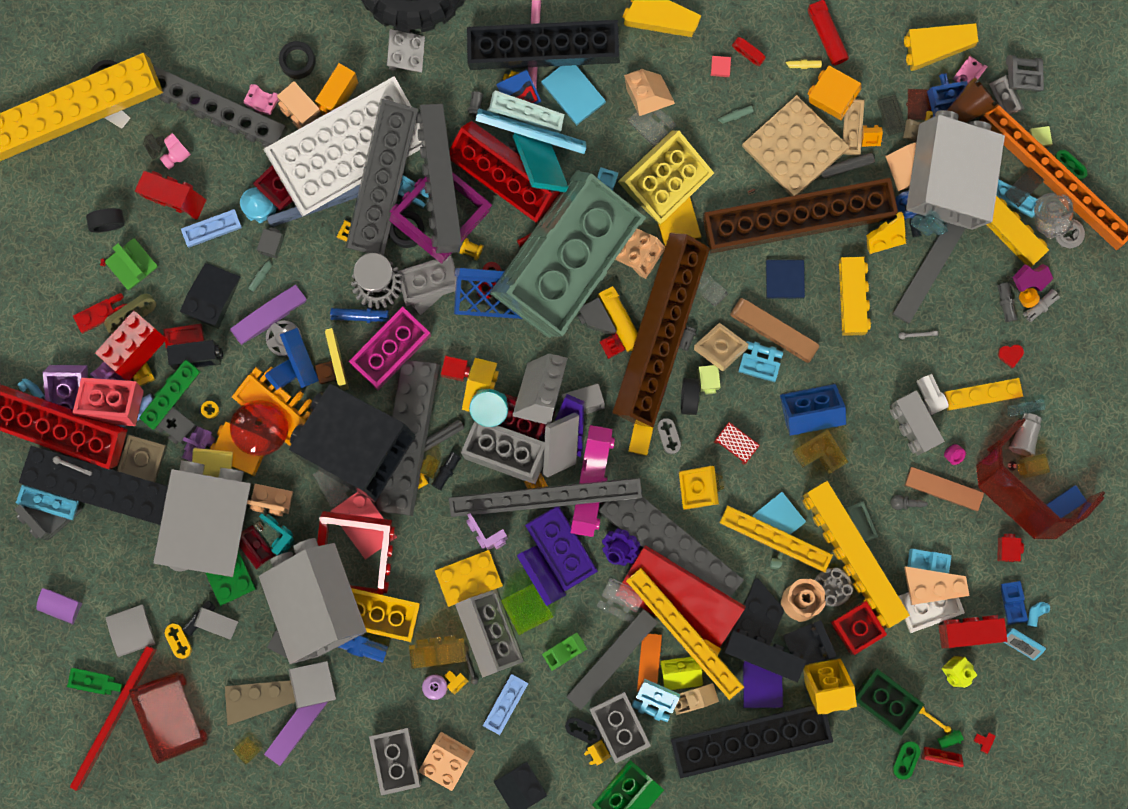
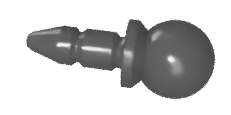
(899, 502)

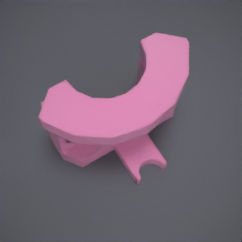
(969, 71)
(260, 100)

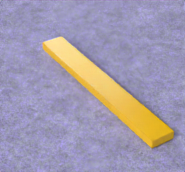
(685, 633)

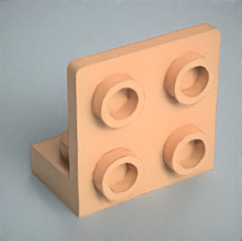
(641, 252)
(271, 499)
(446, 761)

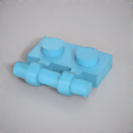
(760, 367)
(657, 696)

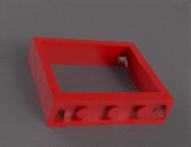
(362, 522)

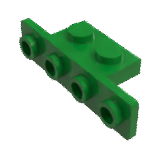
(168, 396)

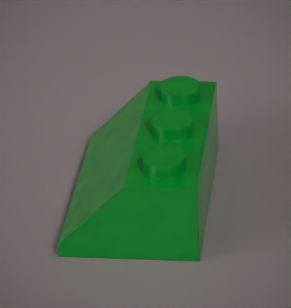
(629, 790)

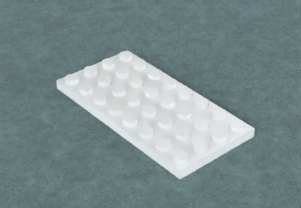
(332, 150)

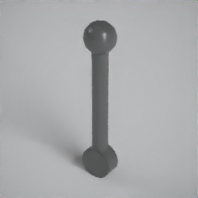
(474, 680)

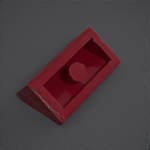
(255, 547)

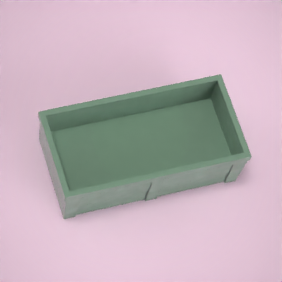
(567, 254)

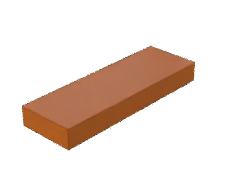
(649, 659)

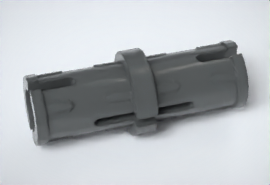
(1007, 302)

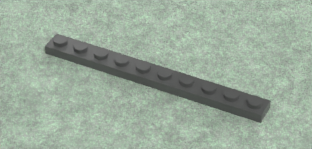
(546, 497)

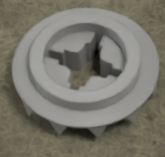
(1077, 236)

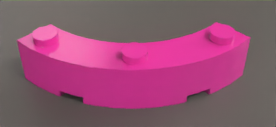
(593, 470)

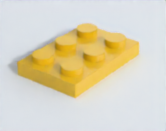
(468, 578)

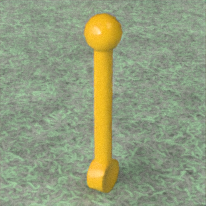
(947, 729)

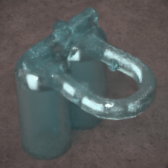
(929, 225)

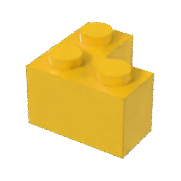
(482, 376)

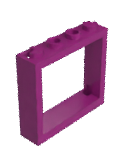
(418, 236)

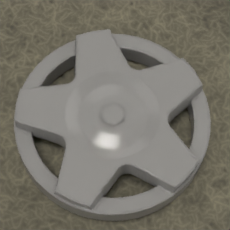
(276, 340)

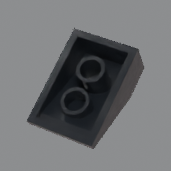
(210, 295)

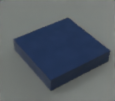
(785, 279)

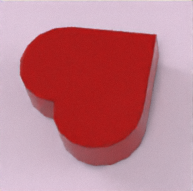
(1010, 355)

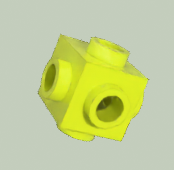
(959, 672)

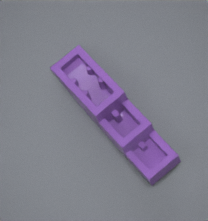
(268, 314)
(293, 732)

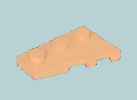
(933, 586)

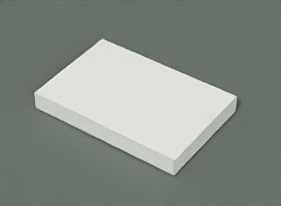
(930, 613)

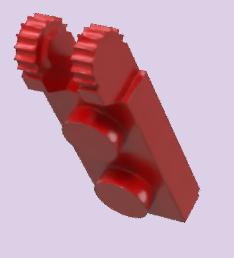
(97, 313)

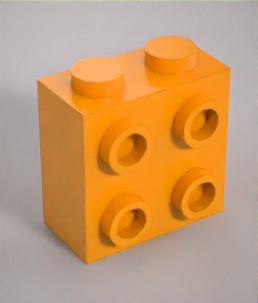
(834, 92)

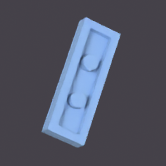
(211, 228)
(505, 704)

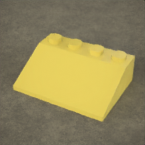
(666, 176)

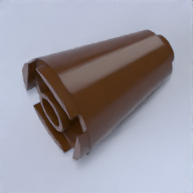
(972, 102)

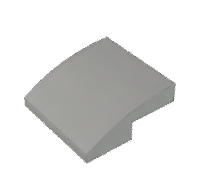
(130, 630)

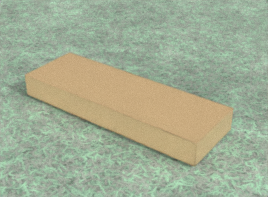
(853, 127)

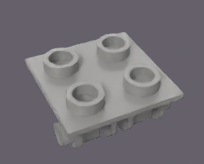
(405, 51)

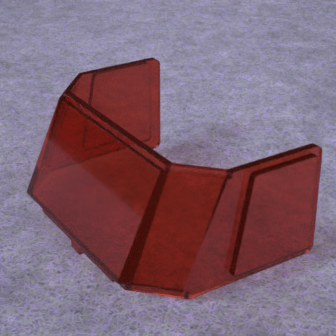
(1021, 502)

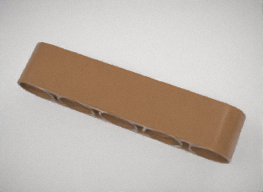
(775, 330)

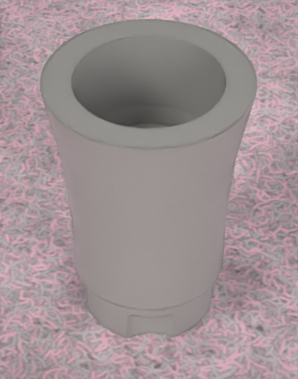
(1026, 436)

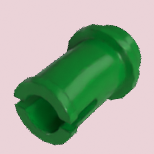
(950, 739)

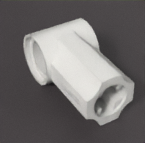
(932, 396)

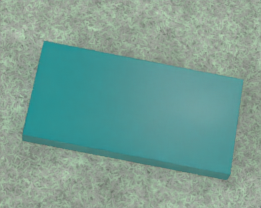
(540, 163)

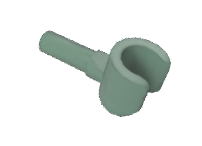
(777, 563)

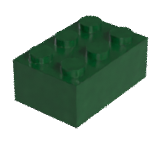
(888, 702)

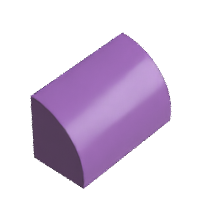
(58, 605)

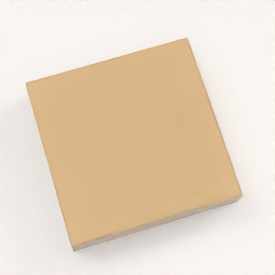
(721, 347)

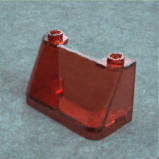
(167, 717)

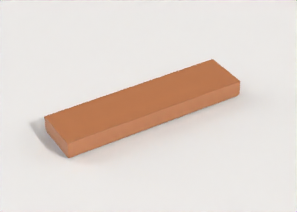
(944, 489)

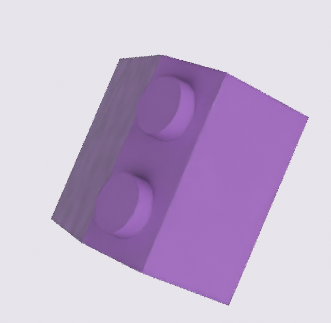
(62, 383)

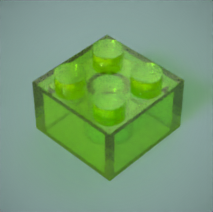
(526, 609)

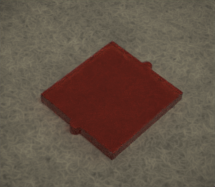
(918, 104)

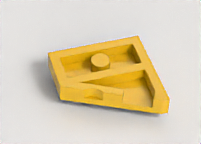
(887, 235)

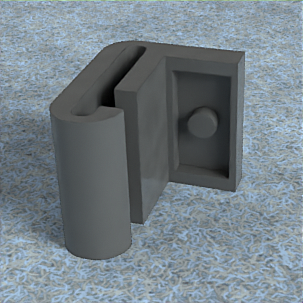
(42, 523)

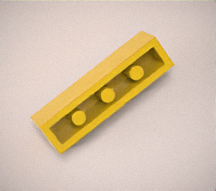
(1016, 235)
(853, 296)

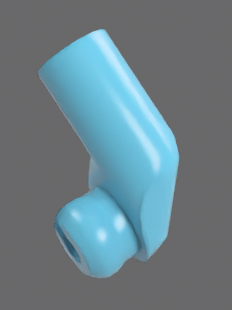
(32, 387)
(1036, 611)

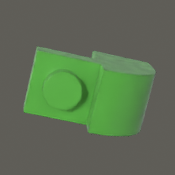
(564, 651)

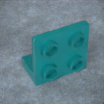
(282, 544)

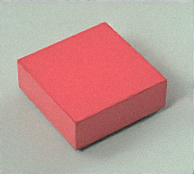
(720, 66)

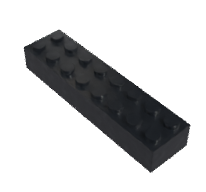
(543, 45)
(102, 489)
(750, 741)

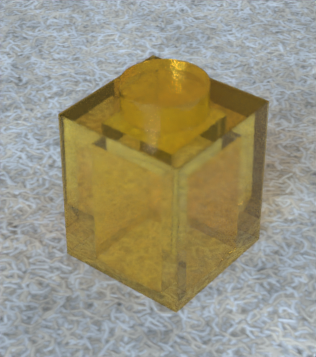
(1033, 466)

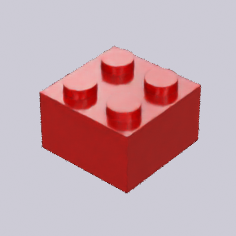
(858, 628)

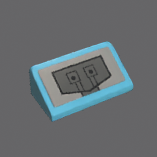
(1024, 644)

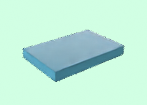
(573, 92)

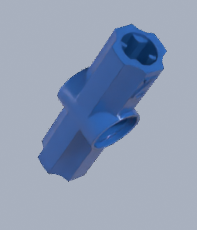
(362, 646)

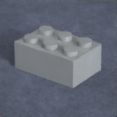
(916, 423)
(619, 727)
(395, 761)

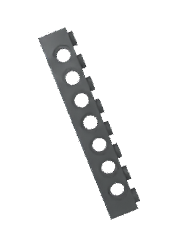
(224, 106)

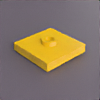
(698, 487)

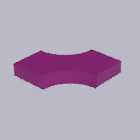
(1036, 278)

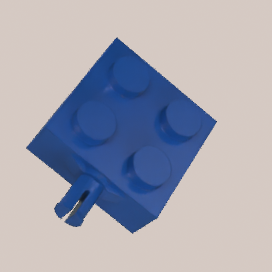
(943, 96)

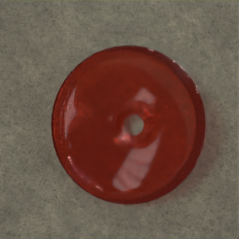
(263, 438)

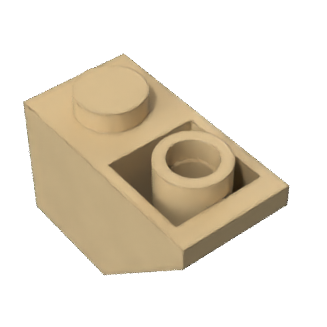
(696, 699)

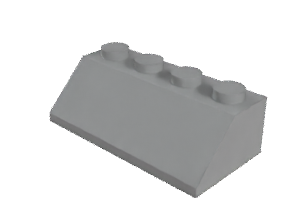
(540, 389)
(505, 451)
(489, 633)

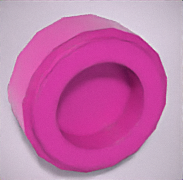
(955, 454)

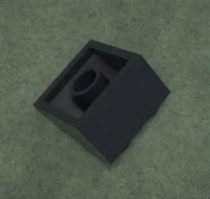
(520, 787)

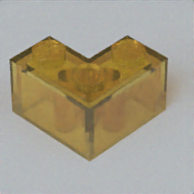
(825, 449)
(437, 652)

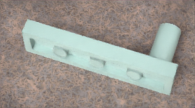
(526, 111)

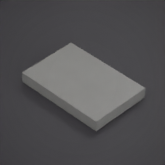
(427, 280)
(560, 444)

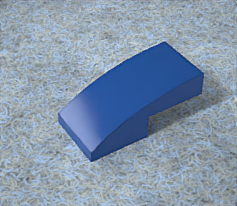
(1013, 603)

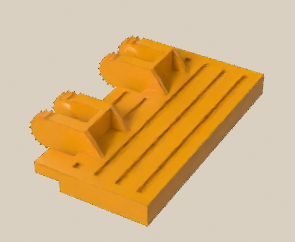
(255, 389)

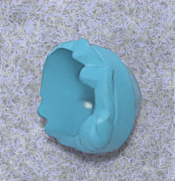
(256, 205)

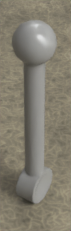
(902, 335)
(57, 460)

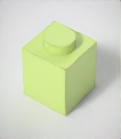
(708, 379)

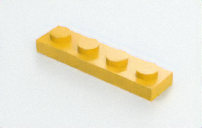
(983, 394)

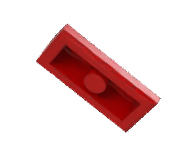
(942, 757)

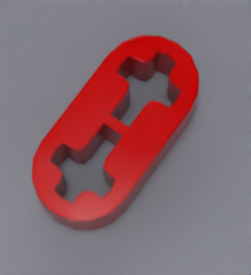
(748, 51)

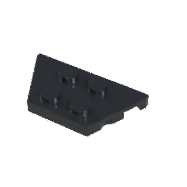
(760, 614)

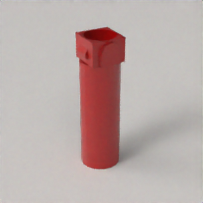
(827, 32)

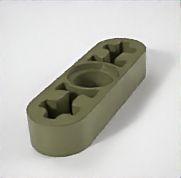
(139, 301)

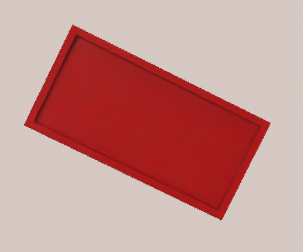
(700, 603)

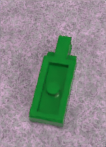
(93, 682)

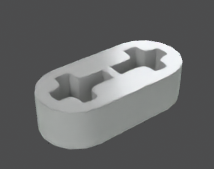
(664, 437)

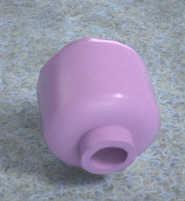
(442, 687)

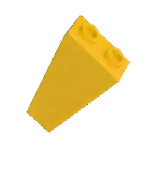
(661, 17)
(938, 43)

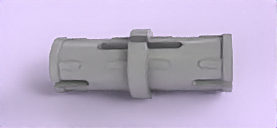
(1042, 305)

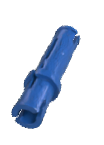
(360, 315)

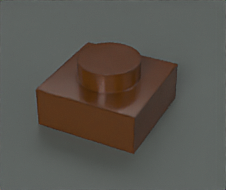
(325, 372)

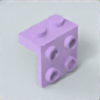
(496, 540)

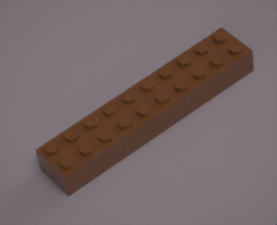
(800, 215)
(661, 330)

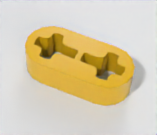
(174, 643)

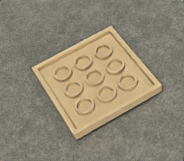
(795, 146)

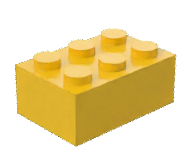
(829, 686)

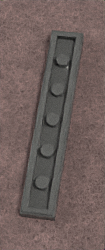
(928, 273)
(612, 659)

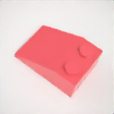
(109, 400)
(366, 540)

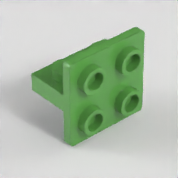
(130, 263)

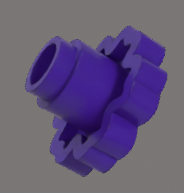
(620, 547)

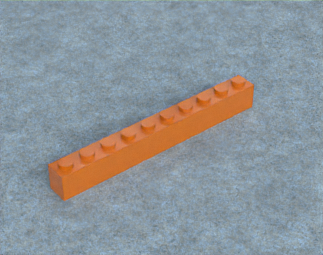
(1058, 177)

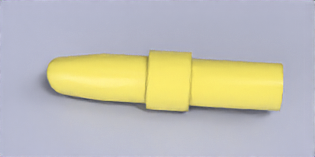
(804, 64)

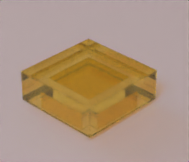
(246, 750)

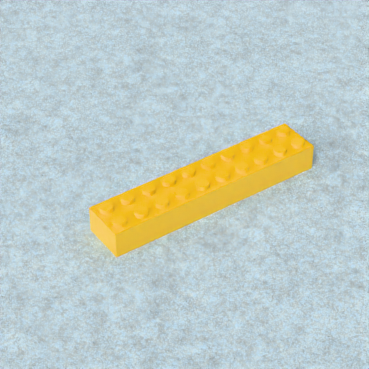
(77, 105)

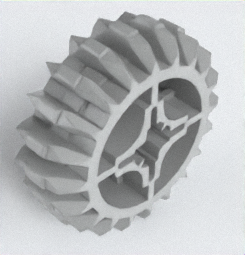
(390, 292)

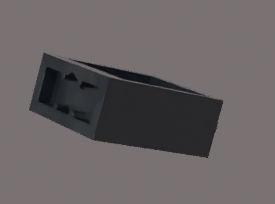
(198, 353)

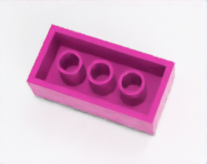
(390, 348)

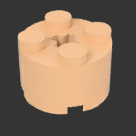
(810, 607)

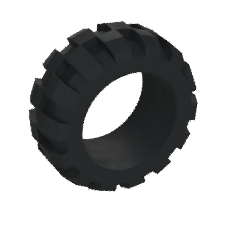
(412, 14)

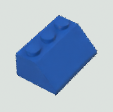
(813, 409)

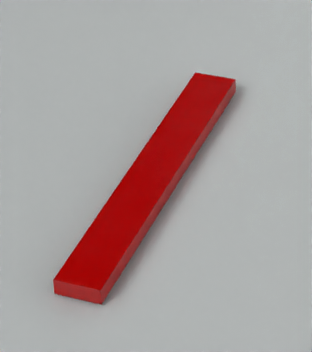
(112, 719)

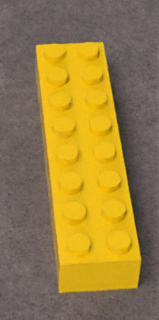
(855, 555)

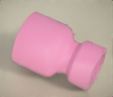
(176, 153)

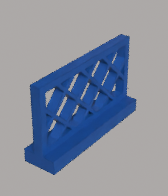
(481, 276)

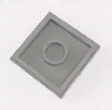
(312, 684)

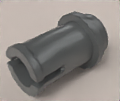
(475, 104)
(687, 338)

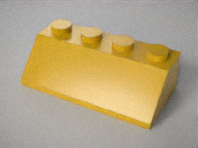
(387, 615)

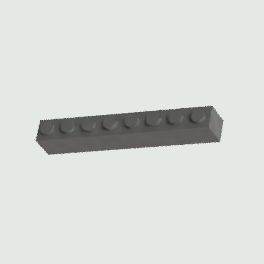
(439, 179)

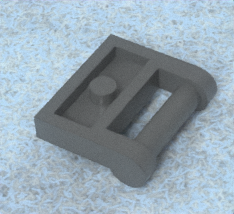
(1025, 79)

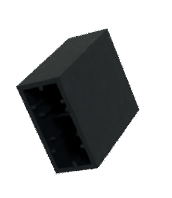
(351, 442)

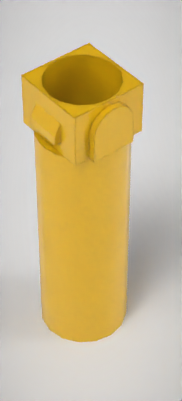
(619, 317)

